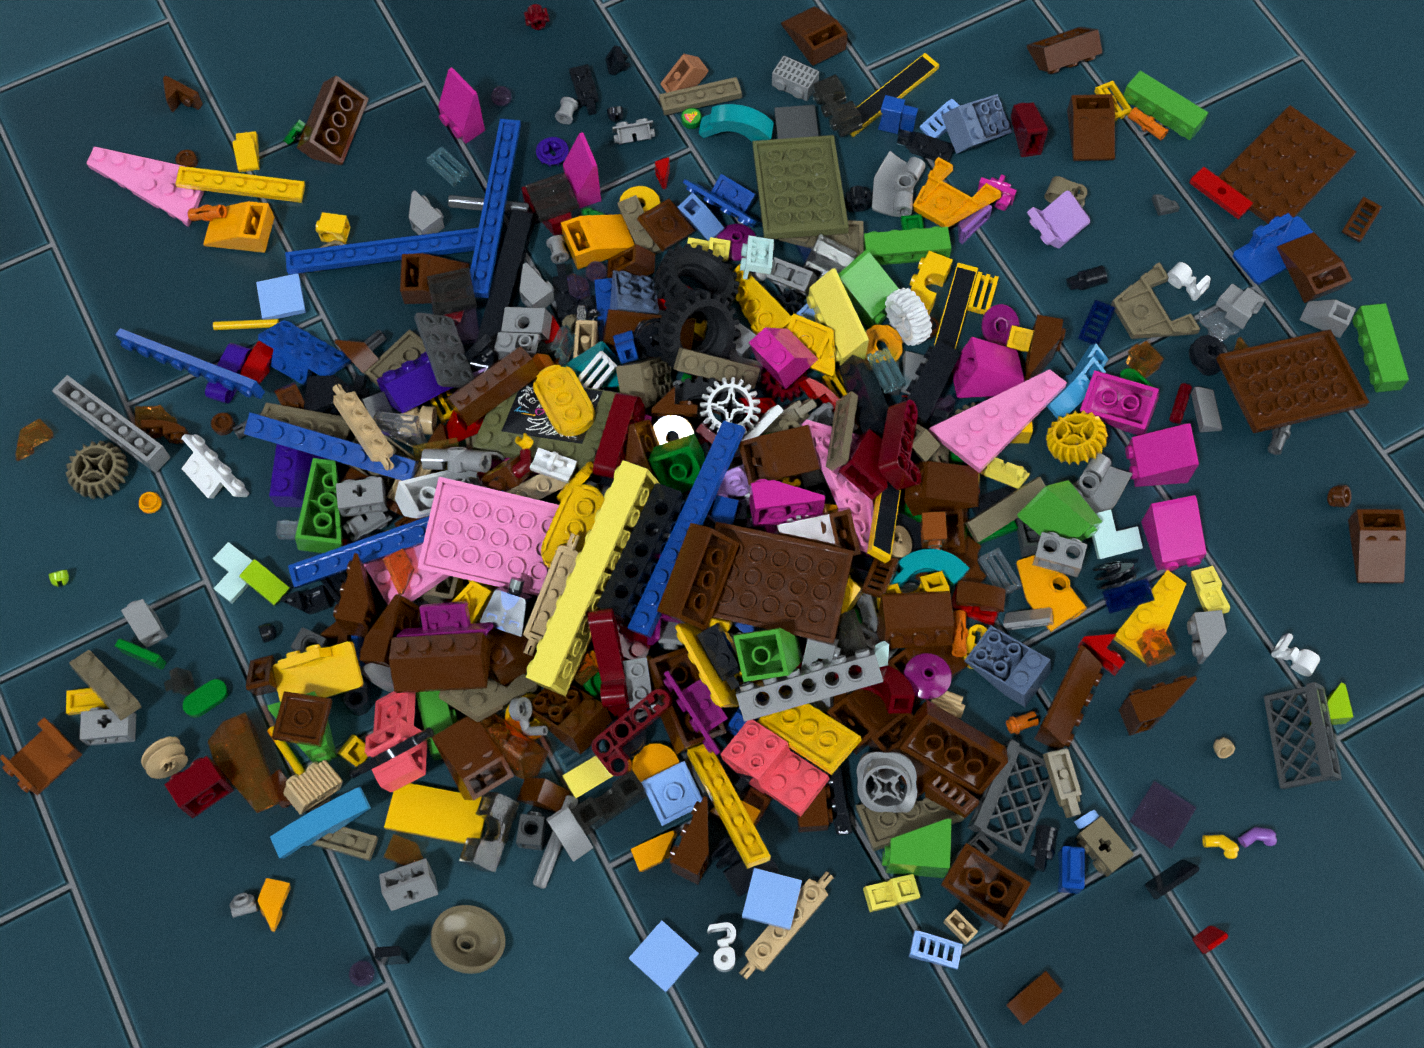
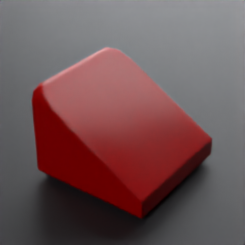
(662, 170)
(1209, 938)

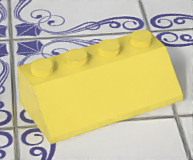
(836, 311)

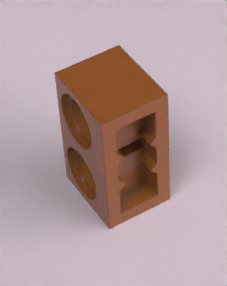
(933, 530)

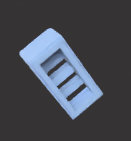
(932, 120)
(924, 956)

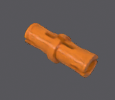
(1148, 123)
(207, 212)
(959, 634)

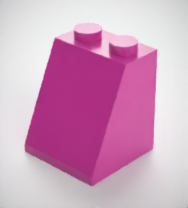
(782, 354)
(986, 369)
(1163, 456)
(1175, 533)

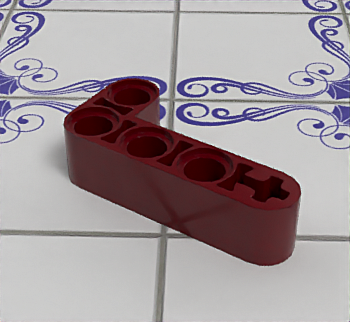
(897, 446)
(612, 449)
(609, 657)
(634, 726)

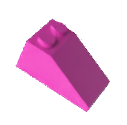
(460, 108)
(582, 172)
(1121, 402)
(776, 502)

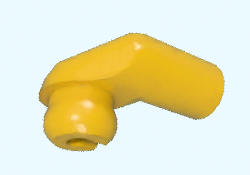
(1230, 847)

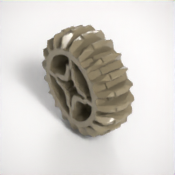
(91, 482)

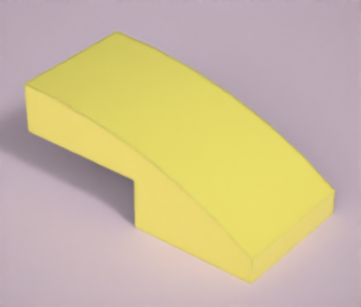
(719, 246)
(1209, 590)
(891, 893)

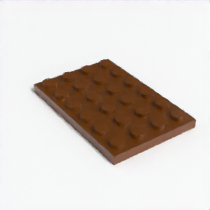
(1287, 165)
(1292, 381)
(784, 583)

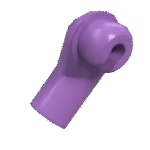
(1260, 834)

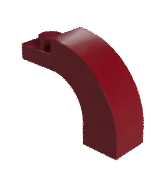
(894, 689)

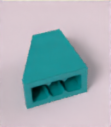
(580, 362)

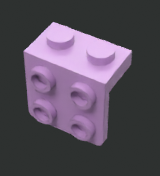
(1059, 220)
(734, 483)

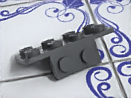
(444, 349)

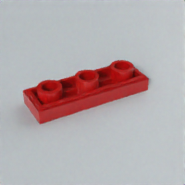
(1221, 193)

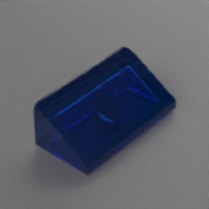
(1128, 596)

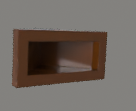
(542, 794)

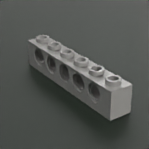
(111, 424)
(753, 708)

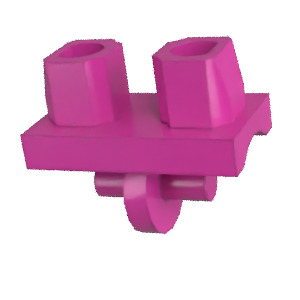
(1007, 193)

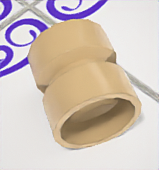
(427, 417)

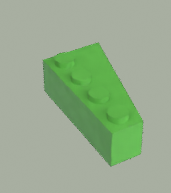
(320, 519)

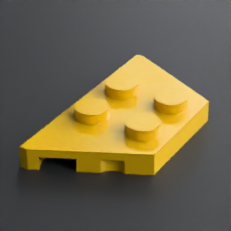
(817, 339)

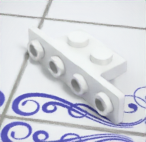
(208, 471)

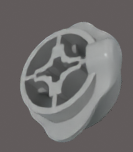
(896, 764)

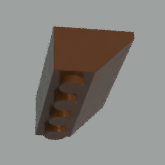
(332, 122)
(623, 321)
(493, 385)
(698, 576)
(440, 662)
(1069, 700)
(675, 720)
(954, 748)

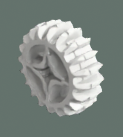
(908, 316)
(719, 406)

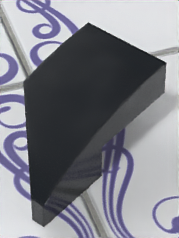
(309, 601)

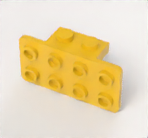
(319, 670)
(720, 690)

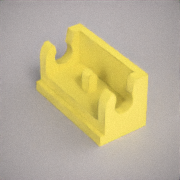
(586, 776)

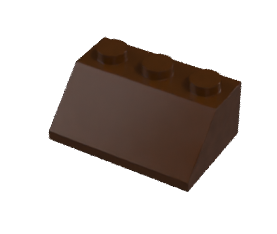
(1066, 49)
(916, 619)

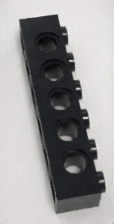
(629, 561)

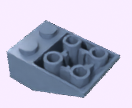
(976, 123)
(633, 293)
(1009, 665)

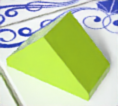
(1339, 705)

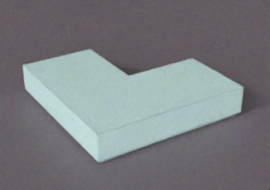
(1112, 542)
(234, 562)

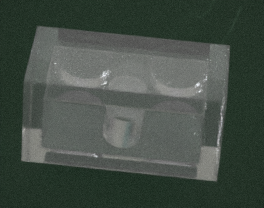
(286, 529)

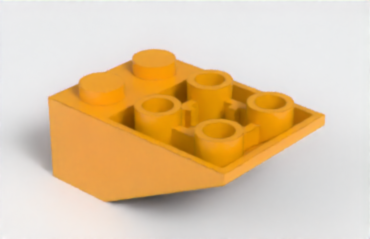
(243, 228)
(595, 238)

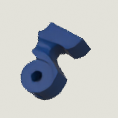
(626, 347)

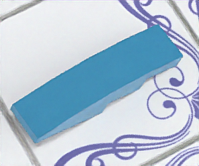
(320, 822)

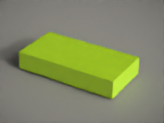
(264, 582)

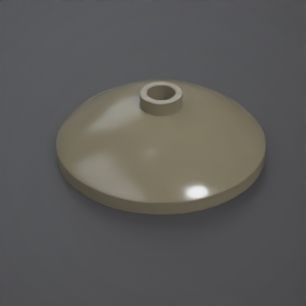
(469, 928)

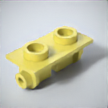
(1006, 473)

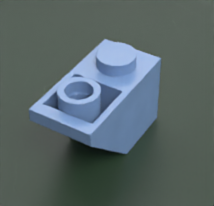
(700, 217)

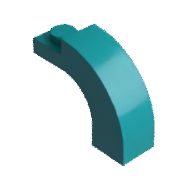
(737, 119)
(930, 562)

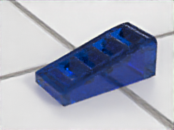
(1102, 308)

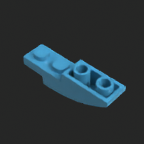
(1078, 382)

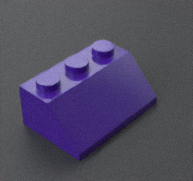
(410, 384)
(290, 476)

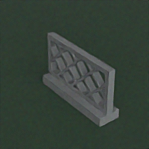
(1320, 727)
(991, 795)

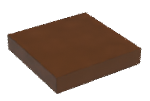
(665, 225)
(302, 719)

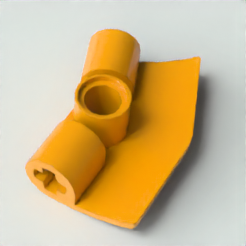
(1040, 592)

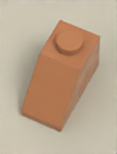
(685, 74)

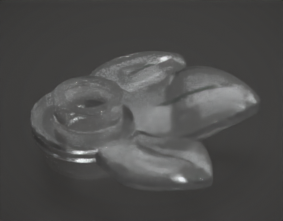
(1217, 324)

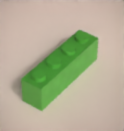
(1165, 105)
(907, 245)
(1380, 348)
(435, 715)

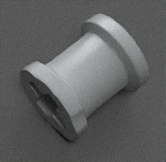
(565, 113)
(557, 248)

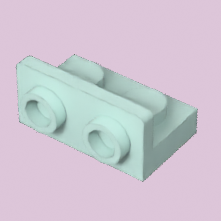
(758, 256)

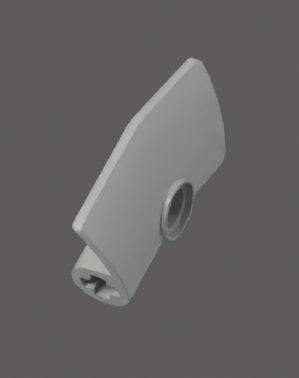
(895, 185)
(458, 459)
(1105, 481)

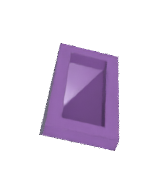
(972, 223)

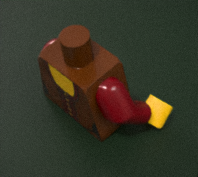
(510, 472)

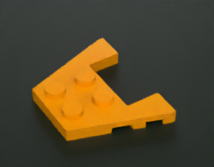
(947, 204)

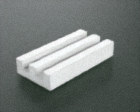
(590, 367)

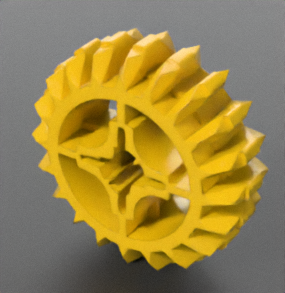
(1076, 437)

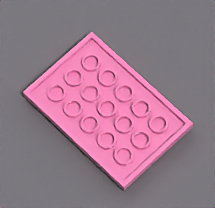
(486, 535)

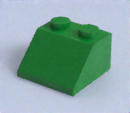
(678, 462)

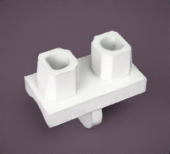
(553, 465)

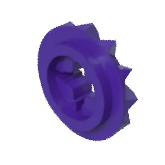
(557, 145)

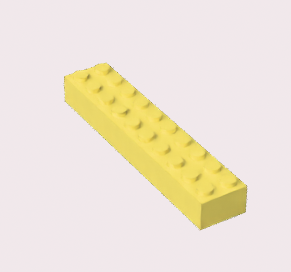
(568, 629)

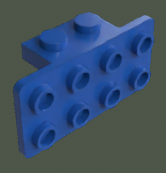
(730, 195)
(1260, 256)
(300, 353)

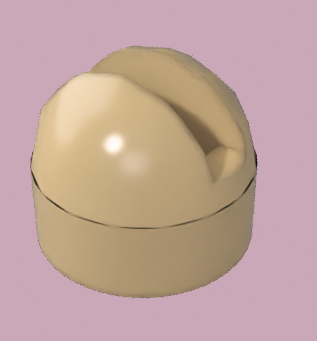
(1223, 747)

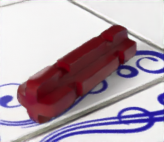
(1180, 403)

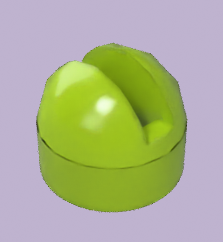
(57, 576)

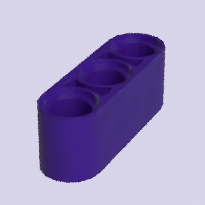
(232, 360)

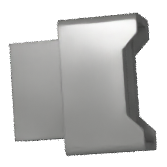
(1240, 304)

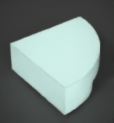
(882, 653)

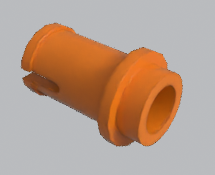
(1019, 723)

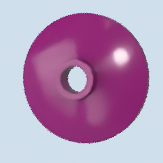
(736, 231)
(1004, 317)
(924, 686)

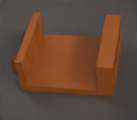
(41, 759)

